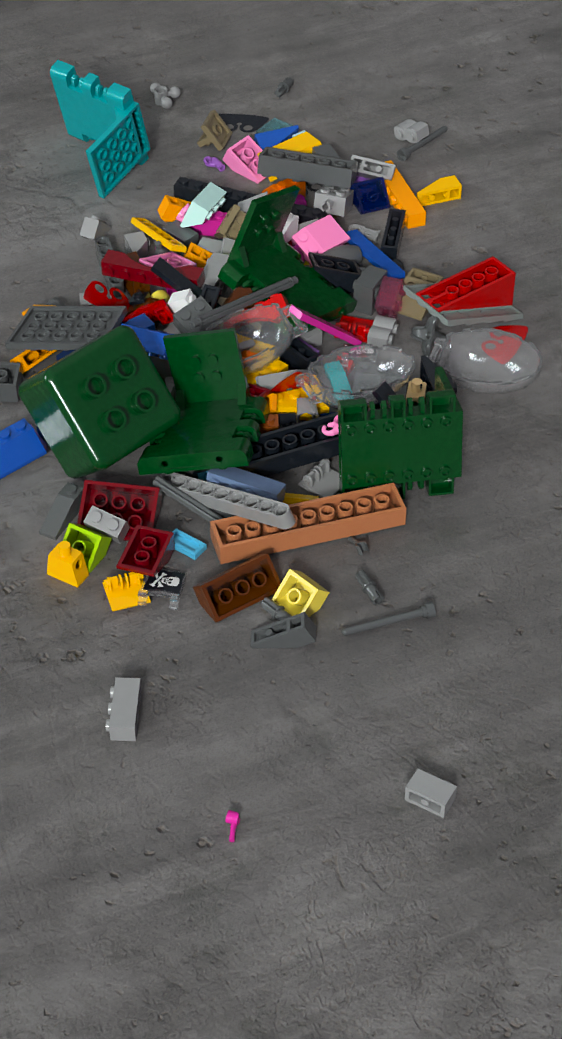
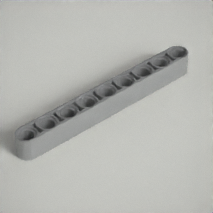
(234, 501)

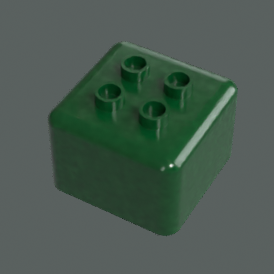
(100, 402)

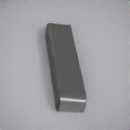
(102, 245)

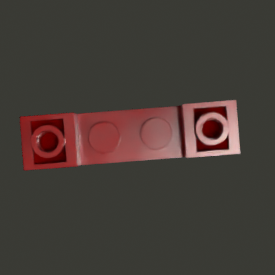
(155, 311)

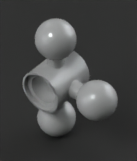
(162, 94)

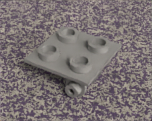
(321, 480)

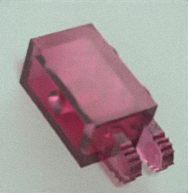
(390, 297)

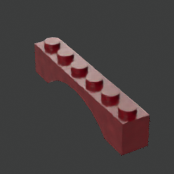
(120, 266)

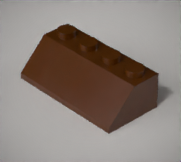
(238, 587)

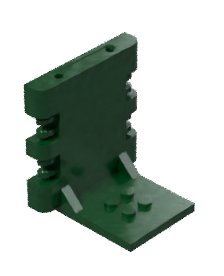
(264, 258)
(214, 404)
(402, 441)

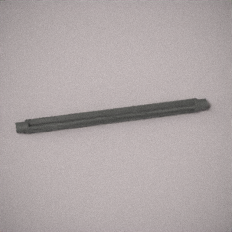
(243, 302)

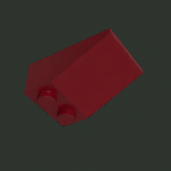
(147, 551)

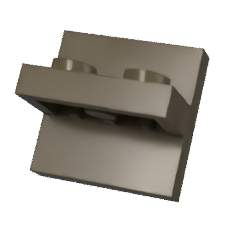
(214, 131)
(231, 223)

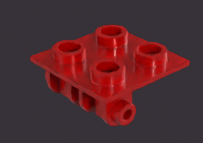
(357, 326)

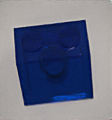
(370, 196)

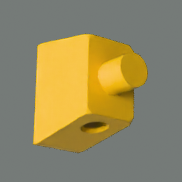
(67, 564)

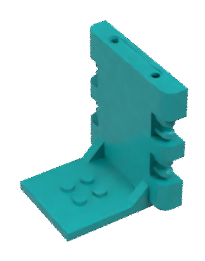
(104, 116)

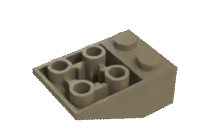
(410, 306)

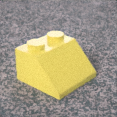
(300, 594)

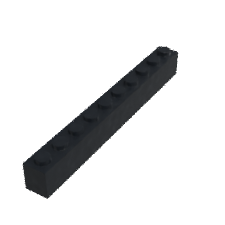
(188, 189)

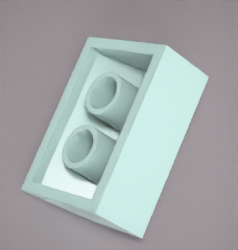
(204, 205)

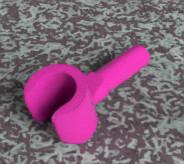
(232, 818)

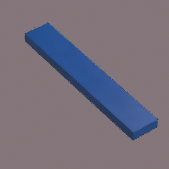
(375, 255)

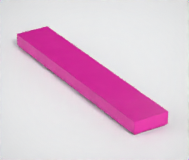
(324, 325)

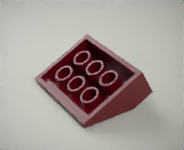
(129, 502)

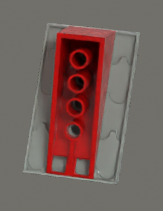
(471, 295)

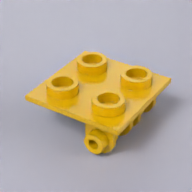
(123, 591)

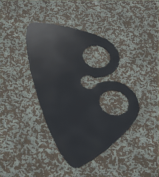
(252, 120)

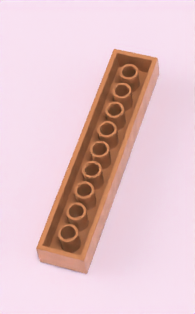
(315, 523)

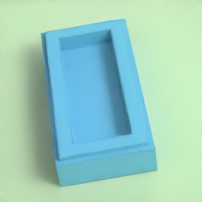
(188, 545)

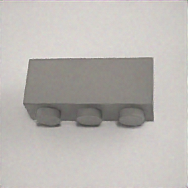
(124, 709)

